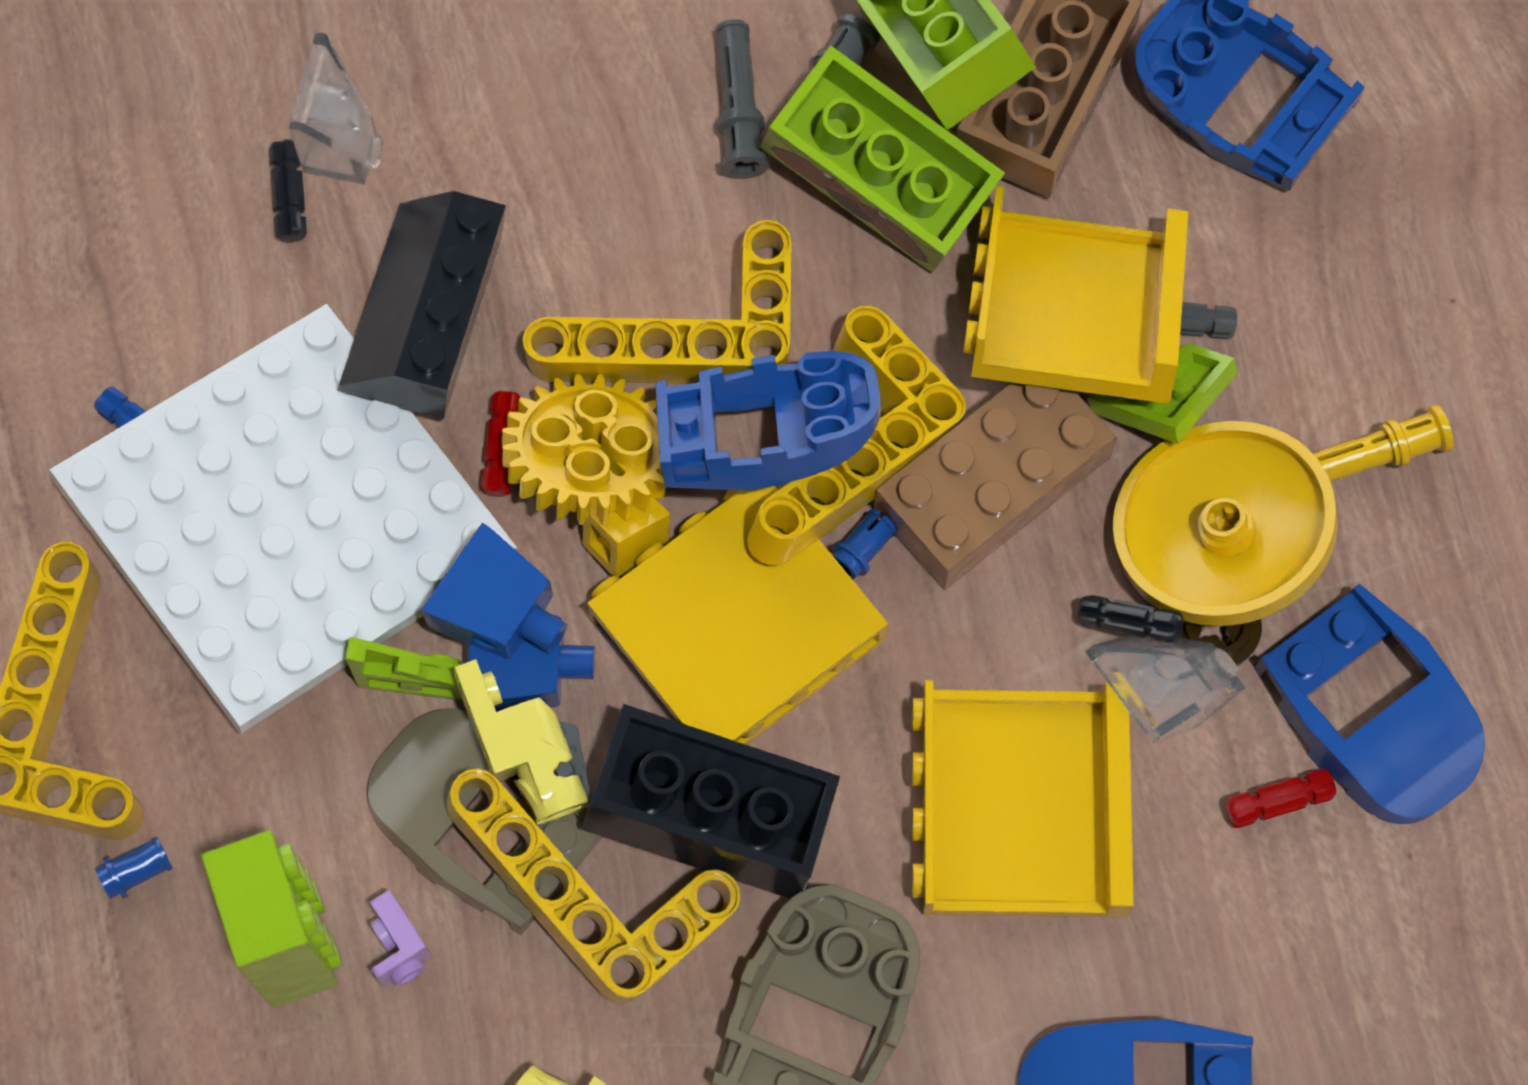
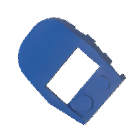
(1201, 52)
(822, 412)
(1409, 754)
(1106, 1053)

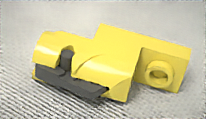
(526, 743)

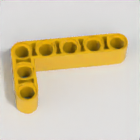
(683, 336)
(905, 422)
(44, 704)
(580, 899)

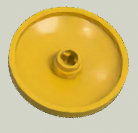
(1226, 523)

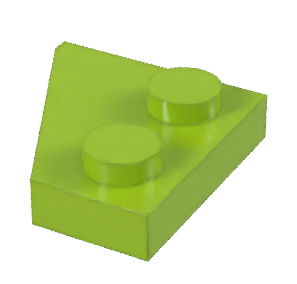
(1197, 384)
(402, 671)

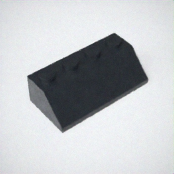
(424, 302)
(711, 802)

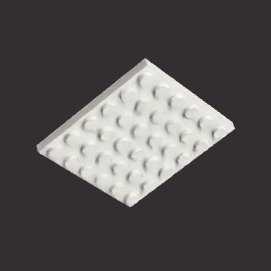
(275, 517)

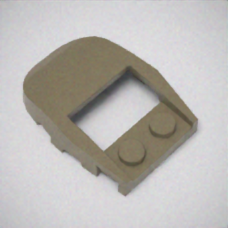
(410, 808)
(838, 955)

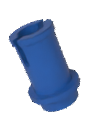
(864, 543)
(133, 868)

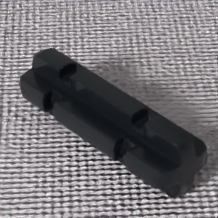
(287, 191)
(1130, 618)

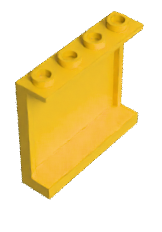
(1078, 304)
(731, 636)
(1023, 803)

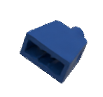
(494, 599)
(535, 672)

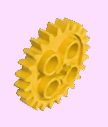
(585, 449)

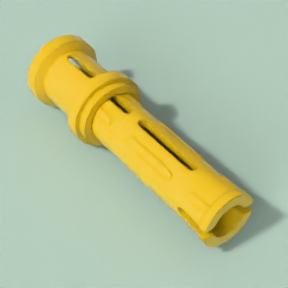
(1391, 444)

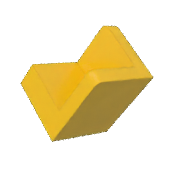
(623, 541)

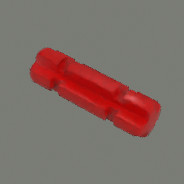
(495, 476)
(1280, 798)

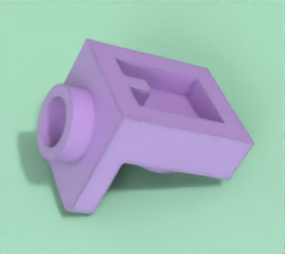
(397, 930)

